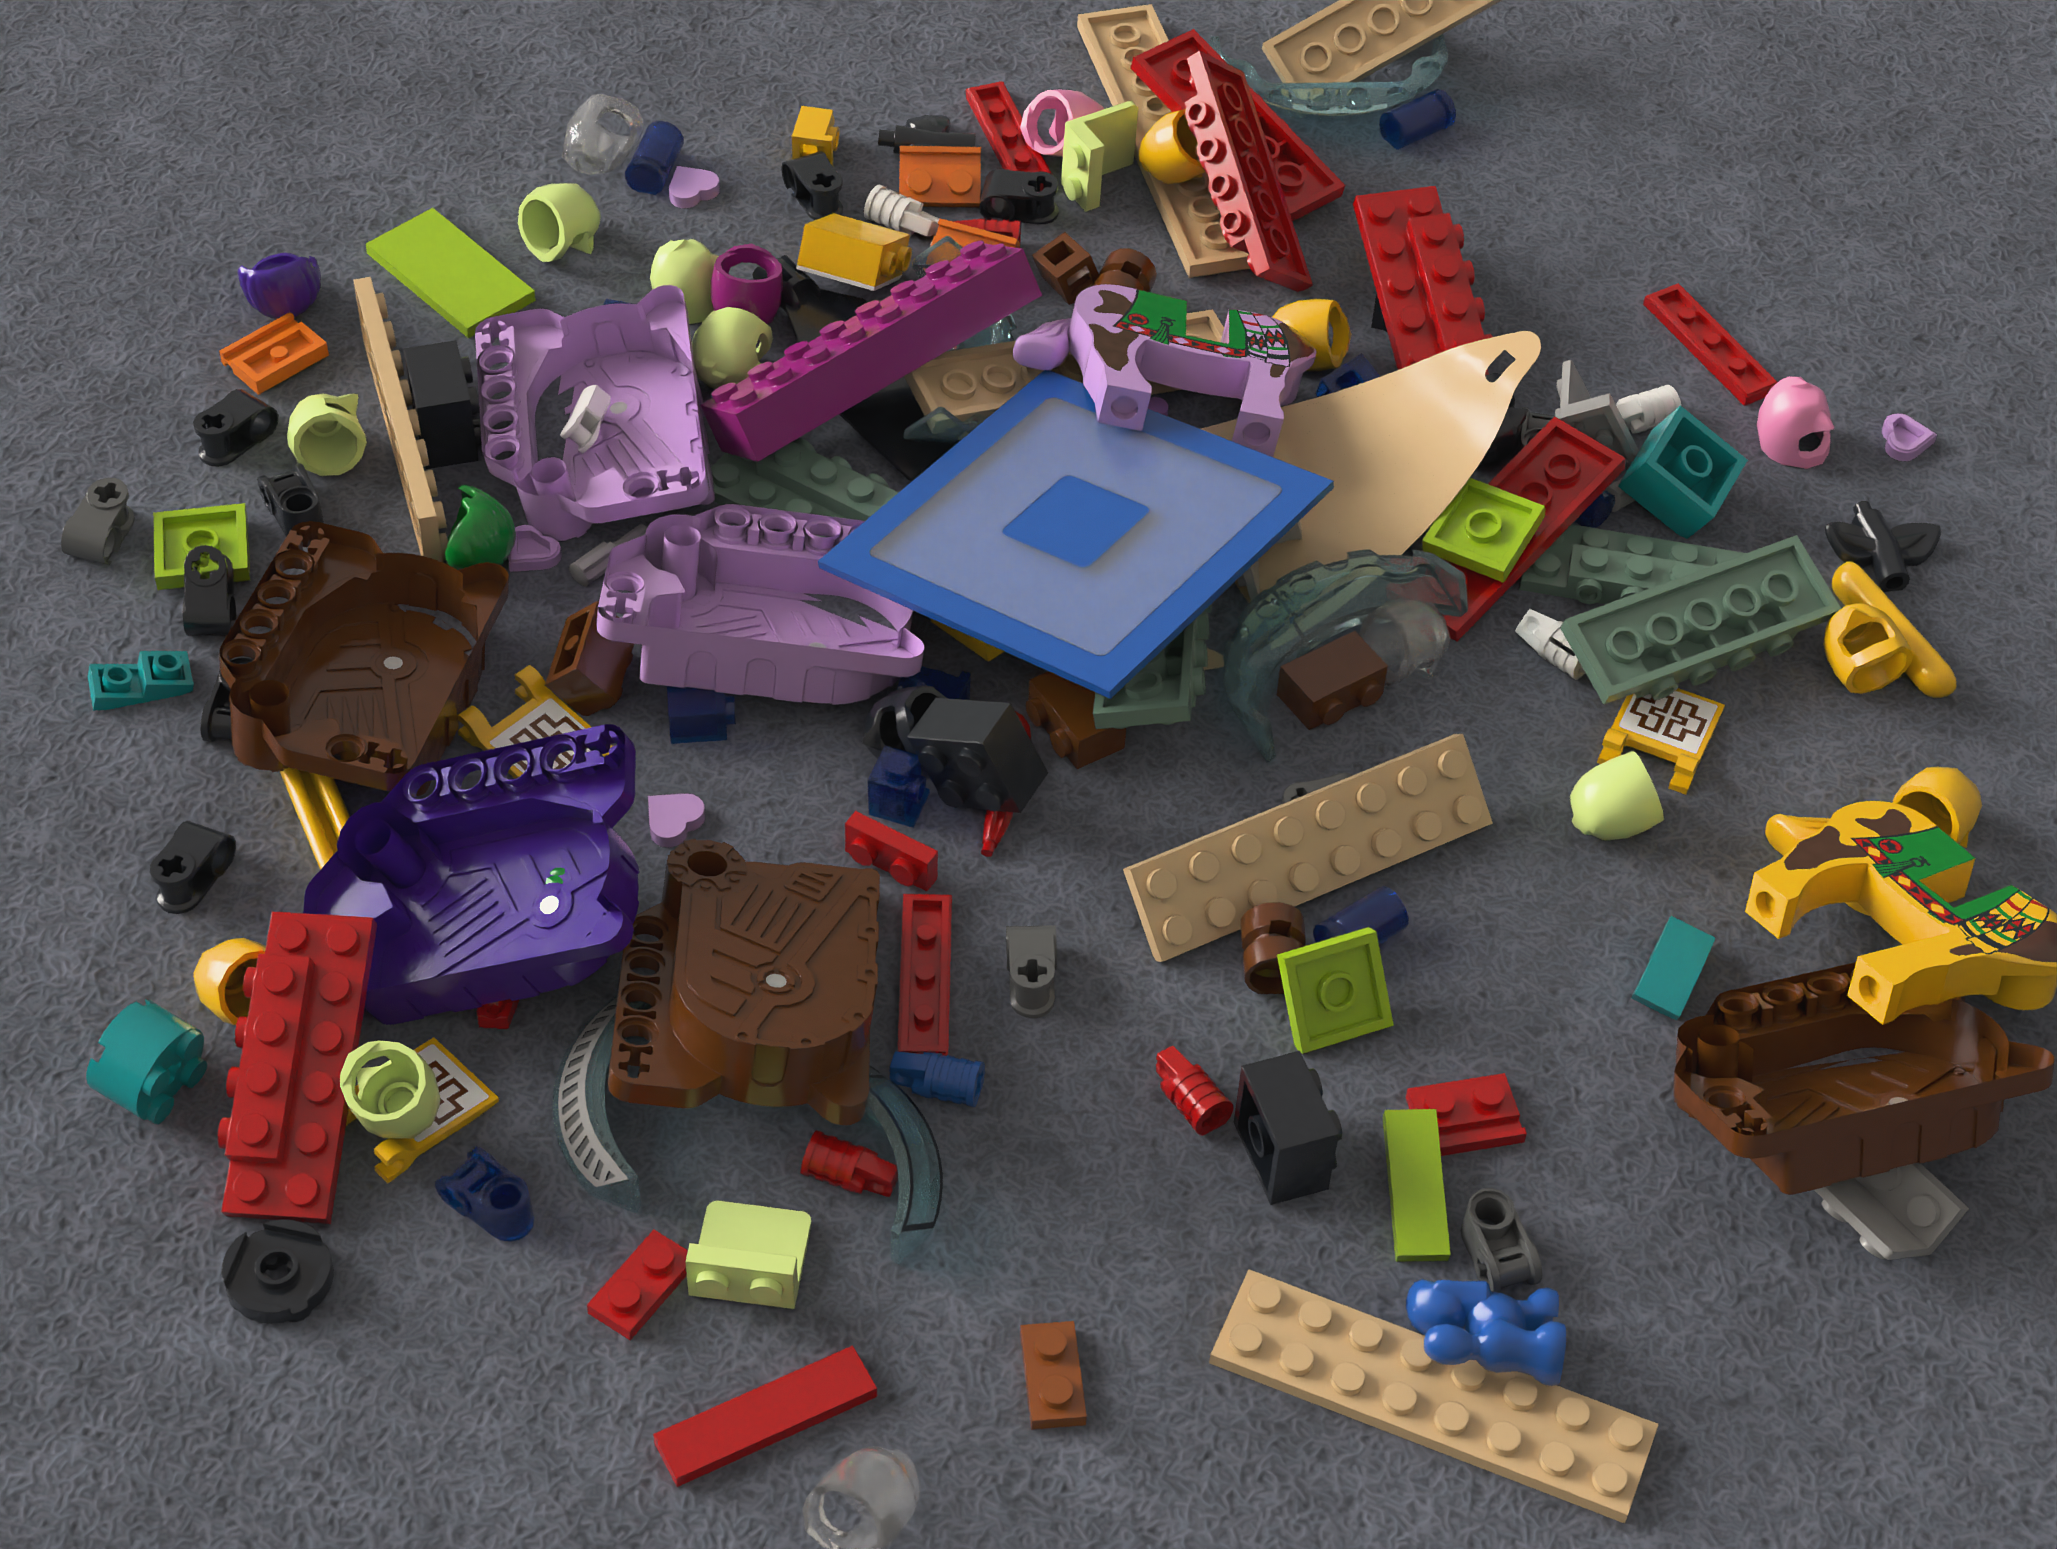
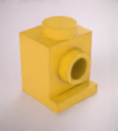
(815, 133)

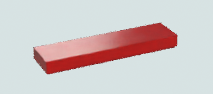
(1001, 126)
(1710, 343)
(925, 974)
(764, 1415)

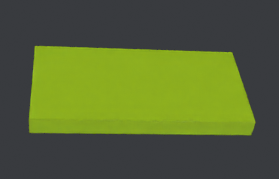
(449, 271)

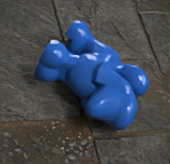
(1497, 1331)

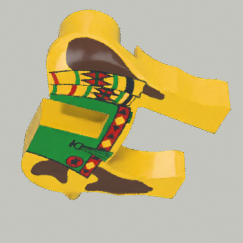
(1904, 877)

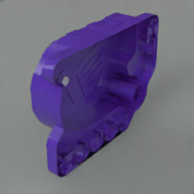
(476, 872)

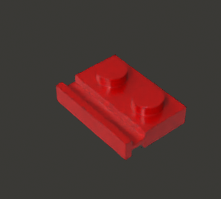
(1471, 1113)

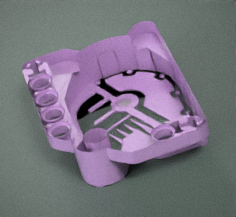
(653, 432)
(727, 611)

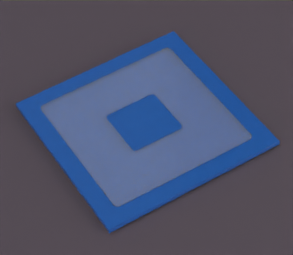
(1076, 532)

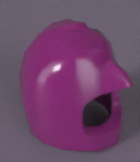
(755, 296)

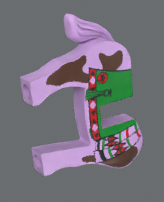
(1140, 336)

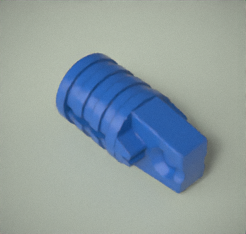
(939, 1076)

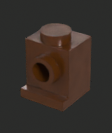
(1066, 267)

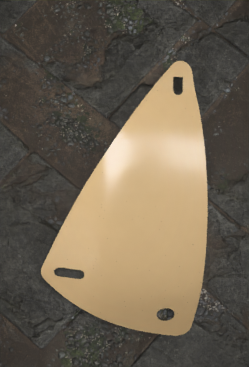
(1393, 451)

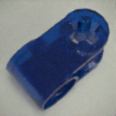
(482, 1192)

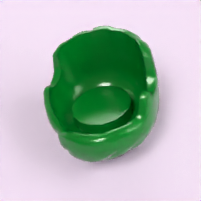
(481, 531)

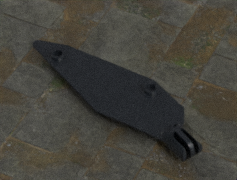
(880, 416)

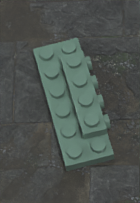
(800, 482)
(1611, 565)
(1701, 622)
(1164, 687)

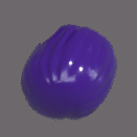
(281, 284)

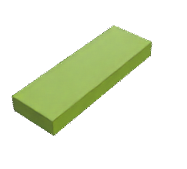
(1416, 1185)

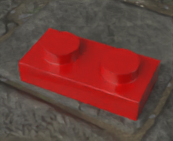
(891, 851)
(640, 1285)

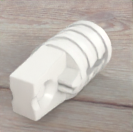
(899, 212)
(1648, 408)
(1547, 639)

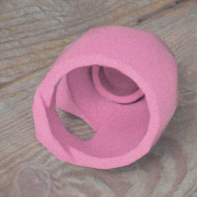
(1068, 106)
(1788, 414)

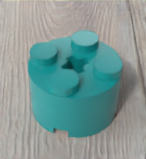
(147, 1060)

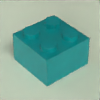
(1683, 473)

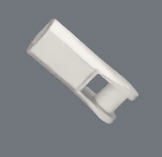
(587, 417)

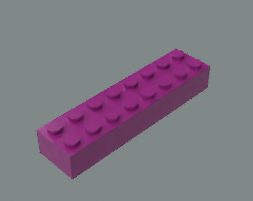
(869, 349)

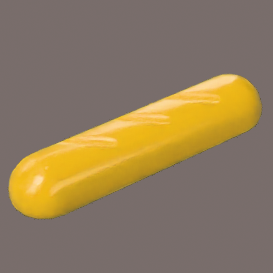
(1928, 668)
(318, 809)

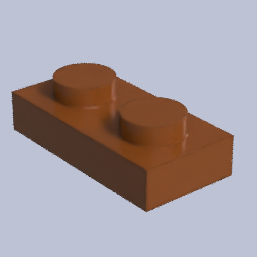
(1053, 1375)

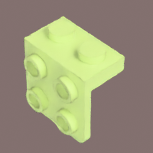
(1096, 147)
(749, 1254)

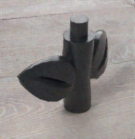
(925, 131)
(1889, 551)

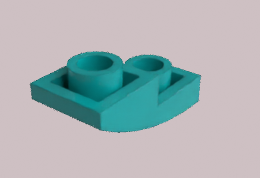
(153, 678)
(1673, 968)

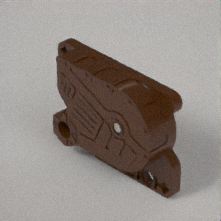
(361, 679)
(773, 969)
(1854, 1119)

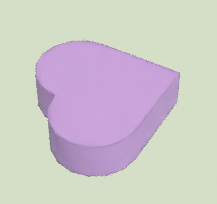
(691, 186)
(1906, 437)
(533, 550)
(673, 817)

